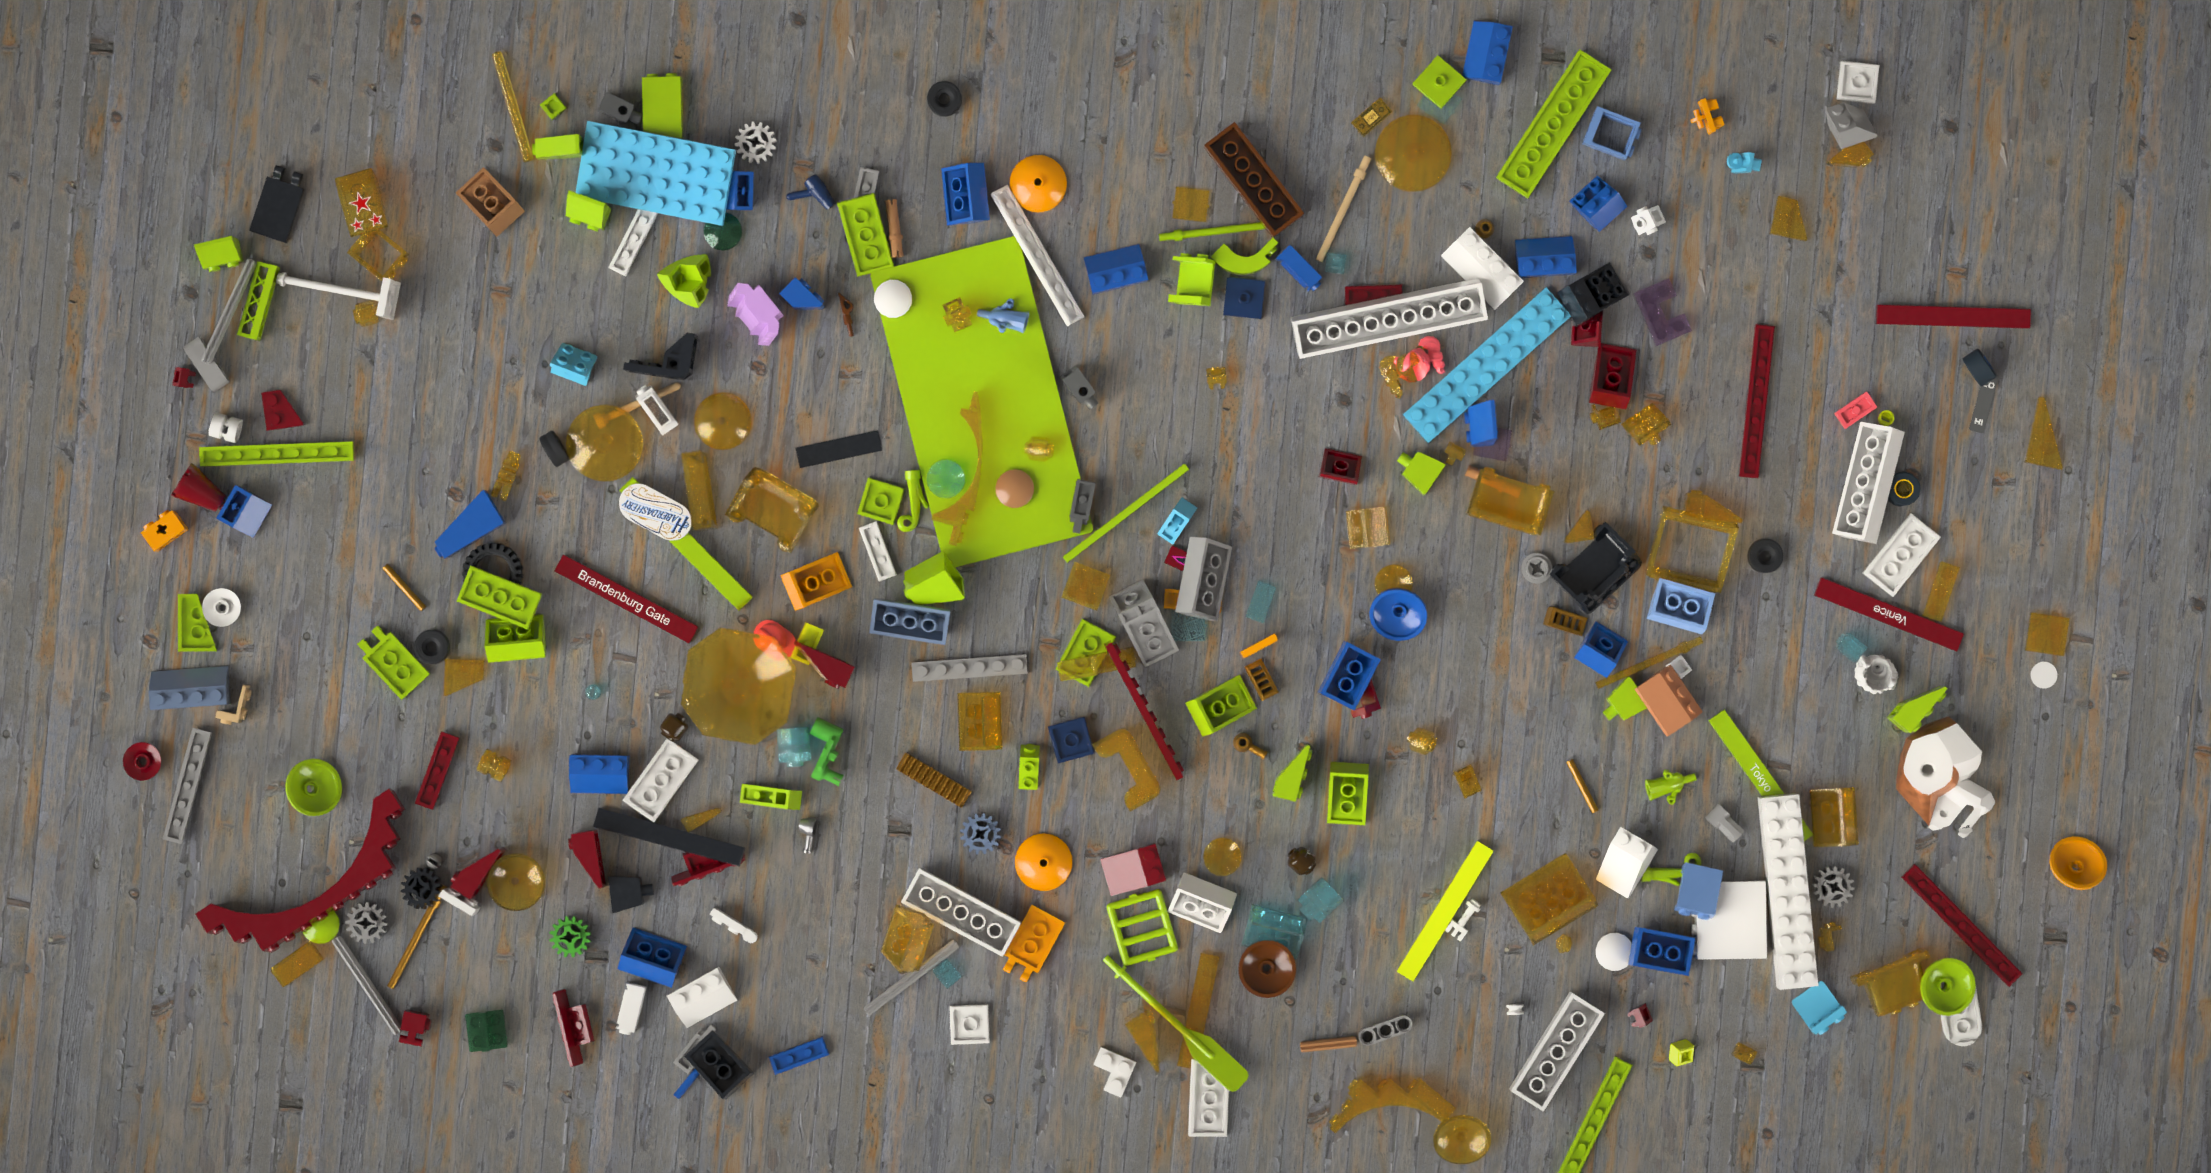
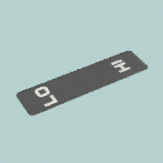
(1983, 406)

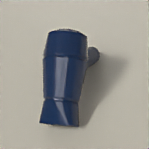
(815, 188)

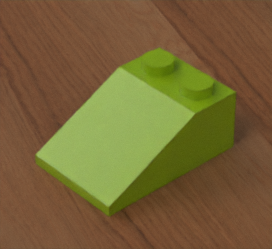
(587, 211)
(1221, 705)
(1347, 793)

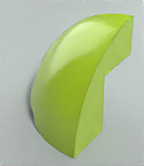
(687, 279)

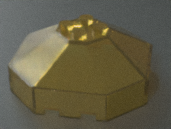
(738, 686)

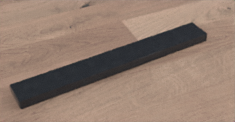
(669, 837)

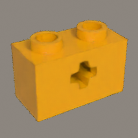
(174, 529)

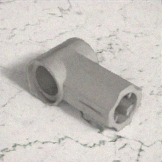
(1721, 820)

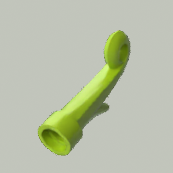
(916, 496)
(1668, 874)

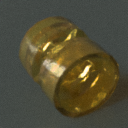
(493, 765)

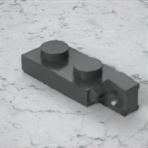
(1081, 504)

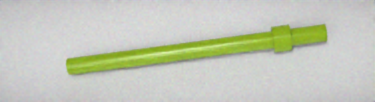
(1179, 235)

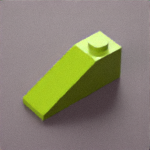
(771, 796)

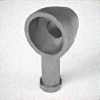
(809, 827)

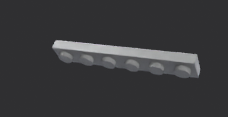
(969, 668)
(187, 785)

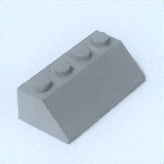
(1203, 578)

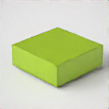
(553, 106)

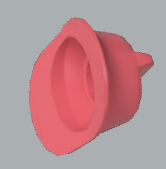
(774, 629)

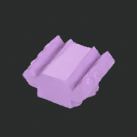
(756, 311)

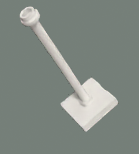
(387, 297)

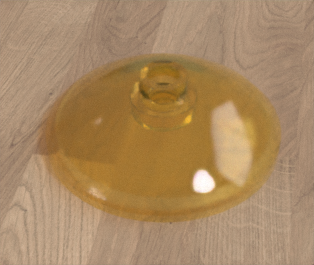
(736, 425)
(520, 895)
(1465, 1146)

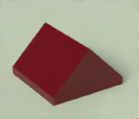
(1340, 466)

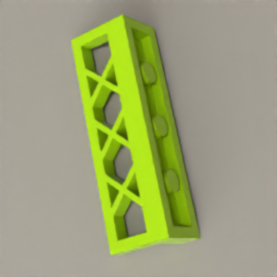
(262, 302)

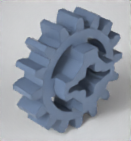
(974, 825)

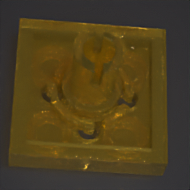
(1646, 425)

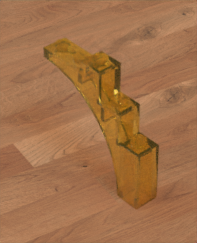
(1365, 1098)

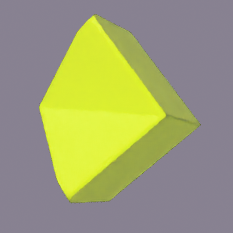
(1681, 1052)

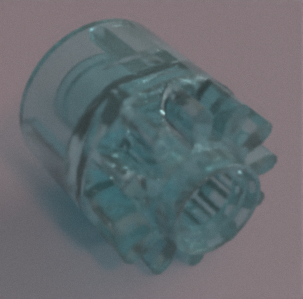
(794, 746)
(1319, 901)

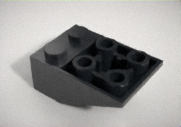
(1592, 293)

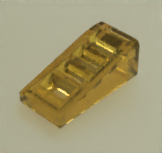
(696, 820)

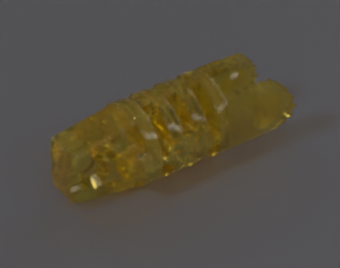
(506, 476)

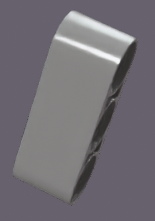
(211, 373)
(1395, 1030)

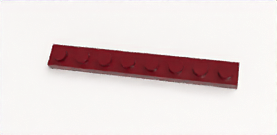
(1149, 717)

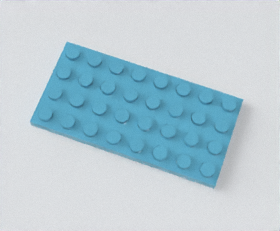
(655, 173)

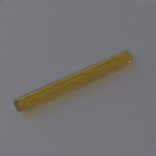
(512, 106)

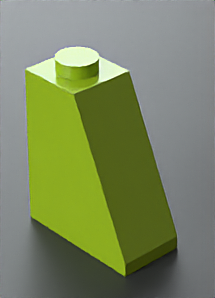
(558, 147)

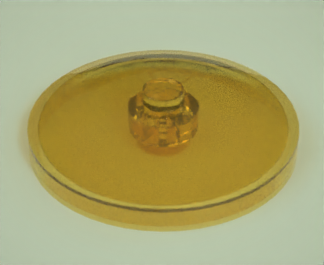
(1413, 153)
(604, 442)

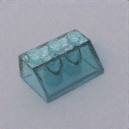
(1276, 926)

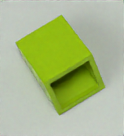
(934, 581)

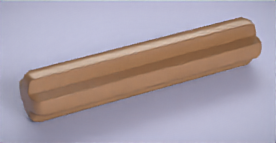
(1327, 1044)

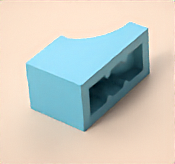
(1177, 520)

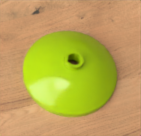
(324, 783)
(1957, 989)

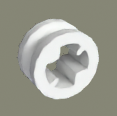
(1515, 1009)

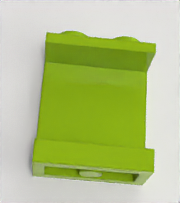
(1194, 280)

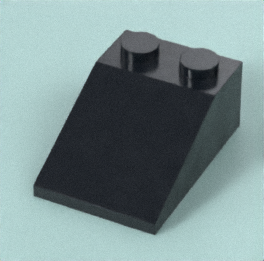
(719, 1065)

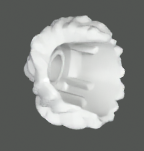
(1876, 678)

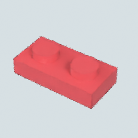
(1855, 410)

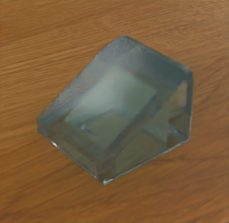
(946, 973)

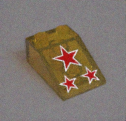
(361, 202)

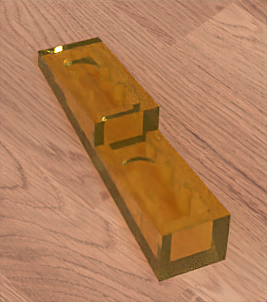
(1093, 664)

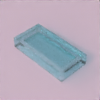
(1260, 602)

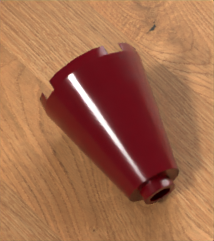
(199, 490)

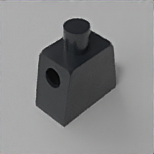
(627, 892)

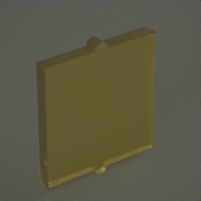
(1190, 204)

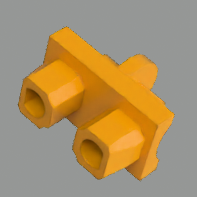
(1706, 107)

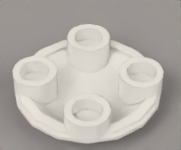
(893, 298)
(1613, 951)

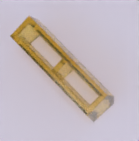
(296, 964)

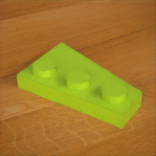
(192, 626)

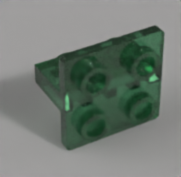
(486, 1030)

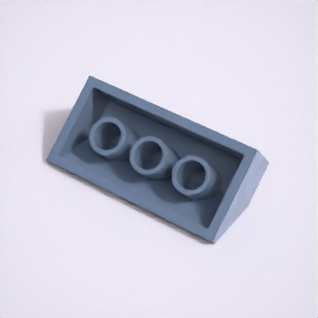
(910, 621)
(189, 688)

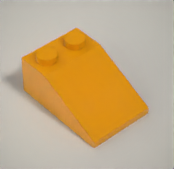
(816, 581)

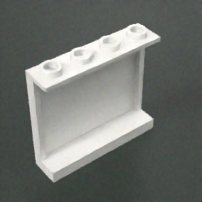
(1738, 924)

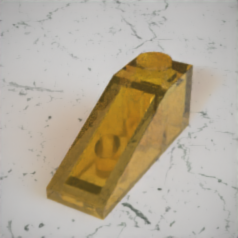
(1704, 505)

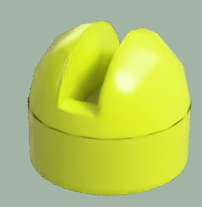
(1887, 415)

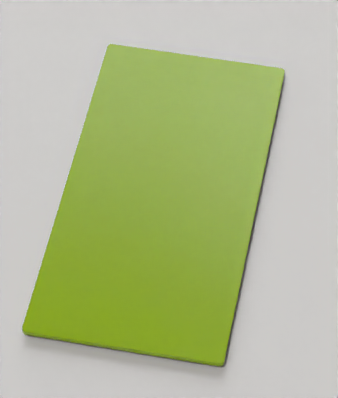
(1015, 391)

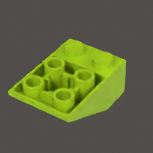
(1911, 711)
(1289, 779)

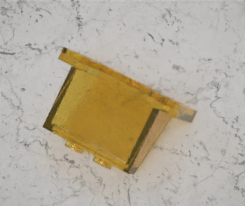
(1894, 983)

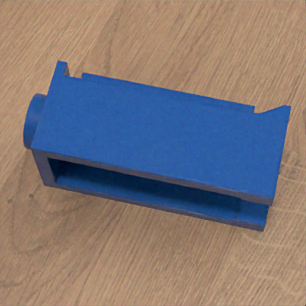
(1299, 269)

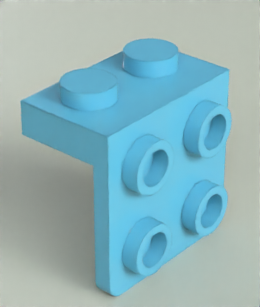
(1818, 1008)

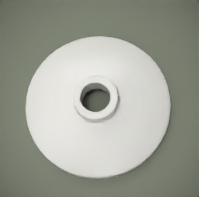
(212, 611)

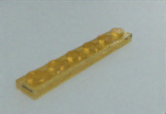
(1199, 1002)

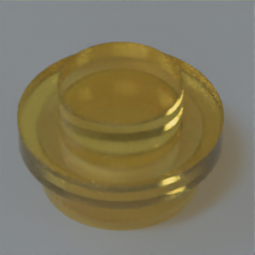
(1563, 943)

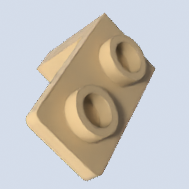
(228, 717)

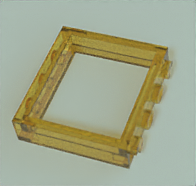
(699, 491)
(1700, 521)

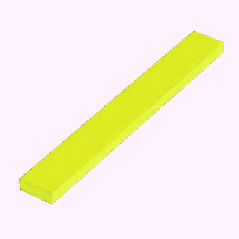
(1445, 911)

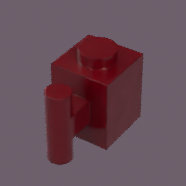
(414, 1023)

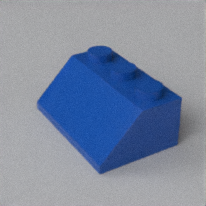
(1487, 52)
(965, 194)
(1545, 257)
(1116, 269)
(1349, 675)
(599, 773)
(651, 957)

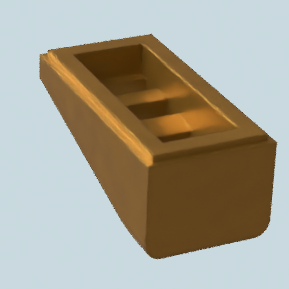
(1550, 614)
(1255, 682)

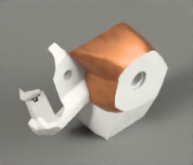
(1937, 772)

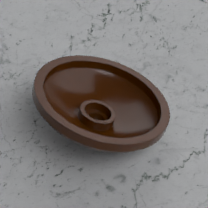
(1270, 982)

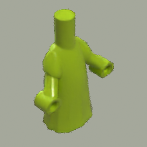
(1669, 783)

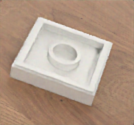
(1857, 82)
(969, 1024)

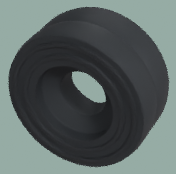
(944, 109)
(554, 448)
(1760, 565)
(439, 638)

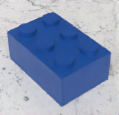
(1661, 951)

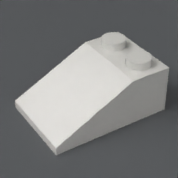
(1625, 862)

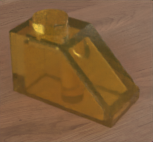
(1852, 156)

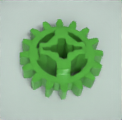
(569, 928)

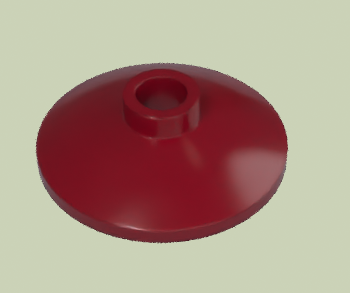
(132, 760)

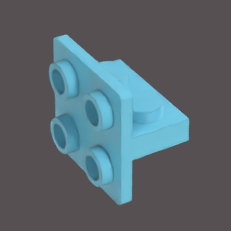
(573, 364)

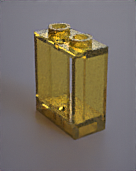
(364, 240)

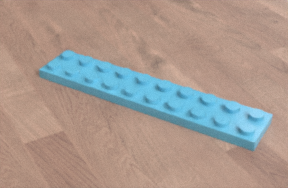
(1487, 365)

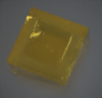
(1744, 1053)

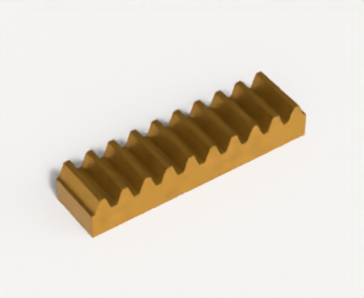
(933, 780)

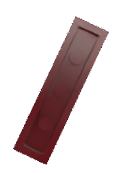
(437, 770)

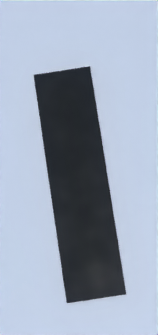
(838, 449)

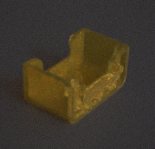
(1123, 742)

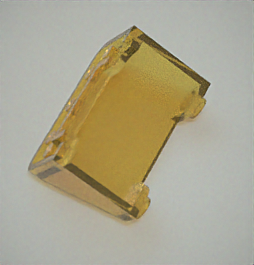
(1509, 502)
(773, 507)

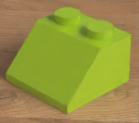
(219, 253)

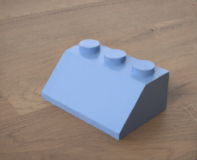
(1681, 606)

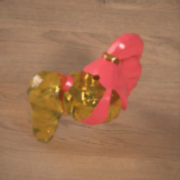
(1412, 365)

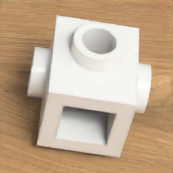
(1648, 220)

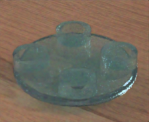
(945, 478)

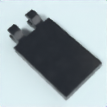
(277, 206)

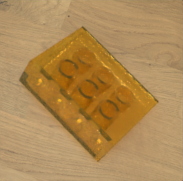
(1549, 899)
(1142, 1029)

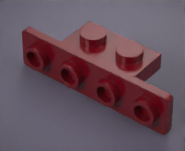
(698, 868)
(574, 1026)

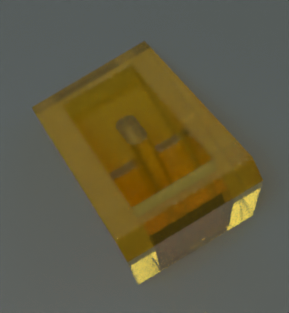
(1581, 530)
(1467, 780)

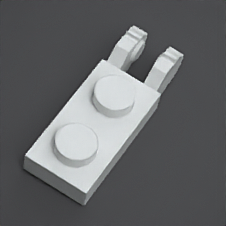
(734, 925)

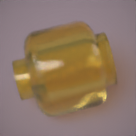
(366, 313)
(1039, 448)
(1422, 741)

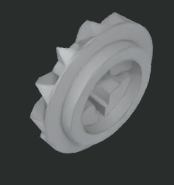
(1545, 567)

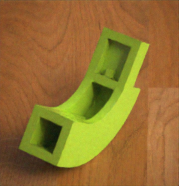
(1242, 265)

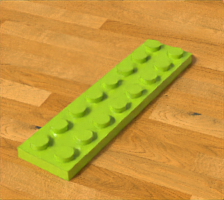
(1553, 123)

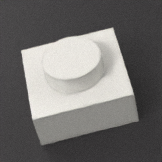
(1680, 666)

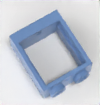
(1634, 134)

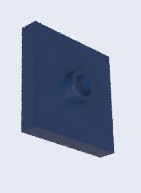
(1244, 298)
(1071, 740)

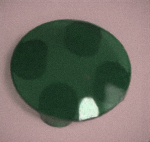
(724, 236)

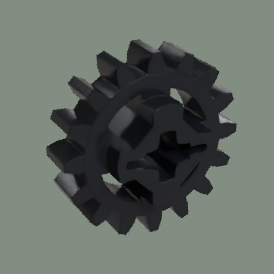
(414, 888)

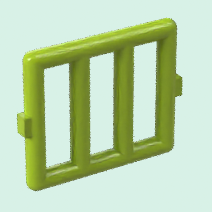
(1166, 930)

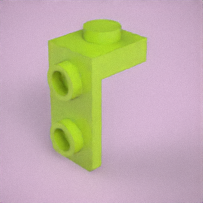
(1029, 766)

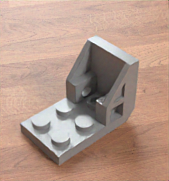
(1144, 623)

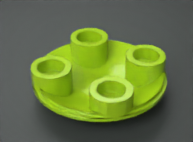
(325, 930)

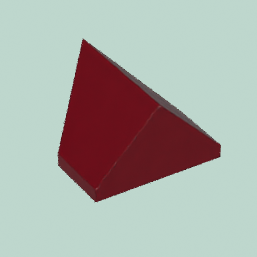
(1588, 332)

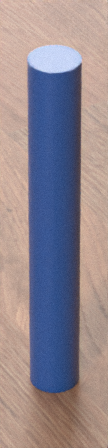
(686, 1084)

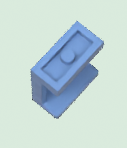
(1699, 891)

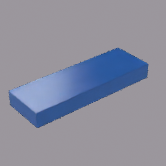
(799, 1055)

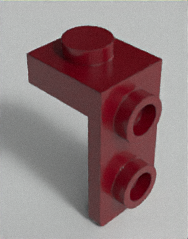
(1369, 703)

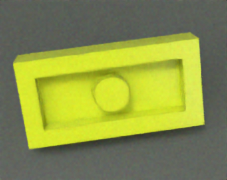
(809, 636)

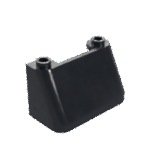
(1597, 569)

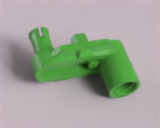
(831, 734)

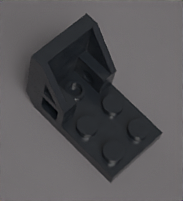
(681, 352)

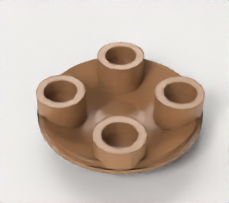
(1014, 488)

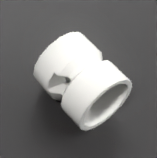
(219, 425)

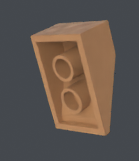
(490, 202)

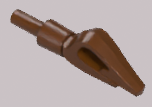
(846, 313)

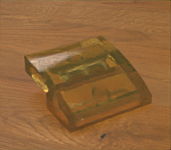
(1368, 527)

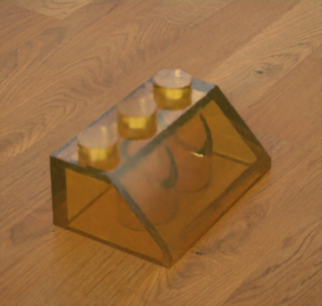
(979, 721)
(1834, 817)
(907, 939)

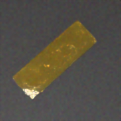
(1940, 591)

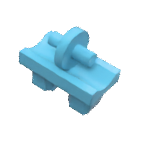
(1743, 162)

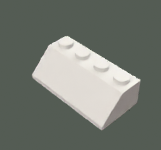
(1474, 260)

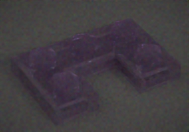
(1658, 326)

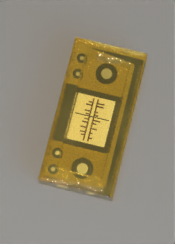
(1371, 117)

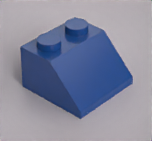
(1601, 649)

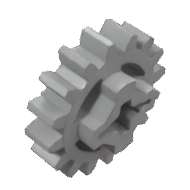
(1828, 895)
(366, 914)

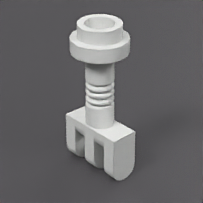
(1459, 926)

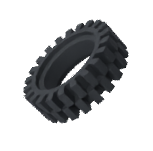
(495, 549)

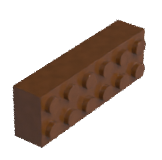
(1253, 180)

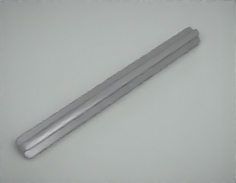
(229, 311)
(911, 977)
(367, 985)

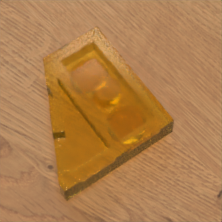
(1788, 220)
(462, 674)

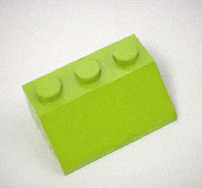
(511, 642)

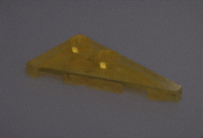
(2042, 444)

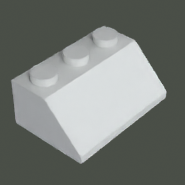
(1202, 902)
(702, 997)

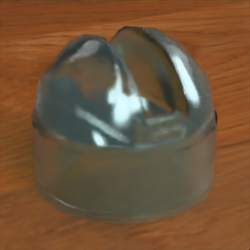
(597, 692)

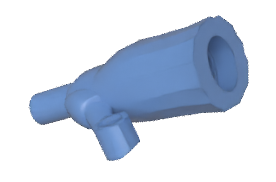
(1006, 318)

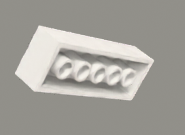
(1868, 482)
(961, 912)
(1556, 1051)

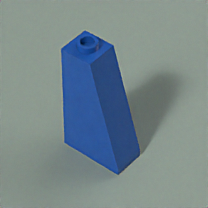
(471, 525)

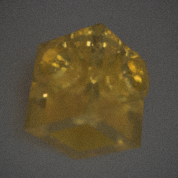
(957, 314)

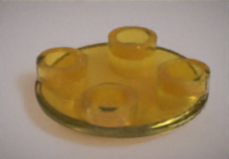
(1393, 577)
(1222, 857)

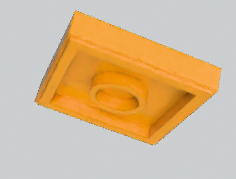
(1258, 646)

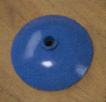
(1396, 623)

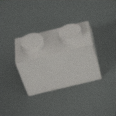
(1849, 124)

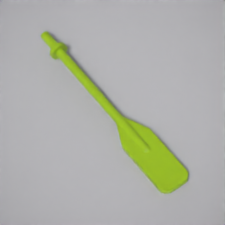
(1202, 1047)

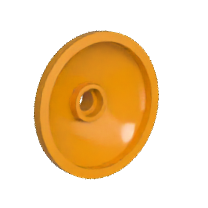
(1041, 197)
(1053, 851)
(2083, 856)

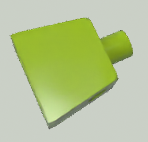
(1420, 470)
(1624, 701)

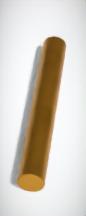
(404, 587)
(1582, 786)

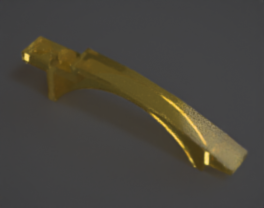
(956, 514)

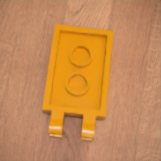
(1033, 941)

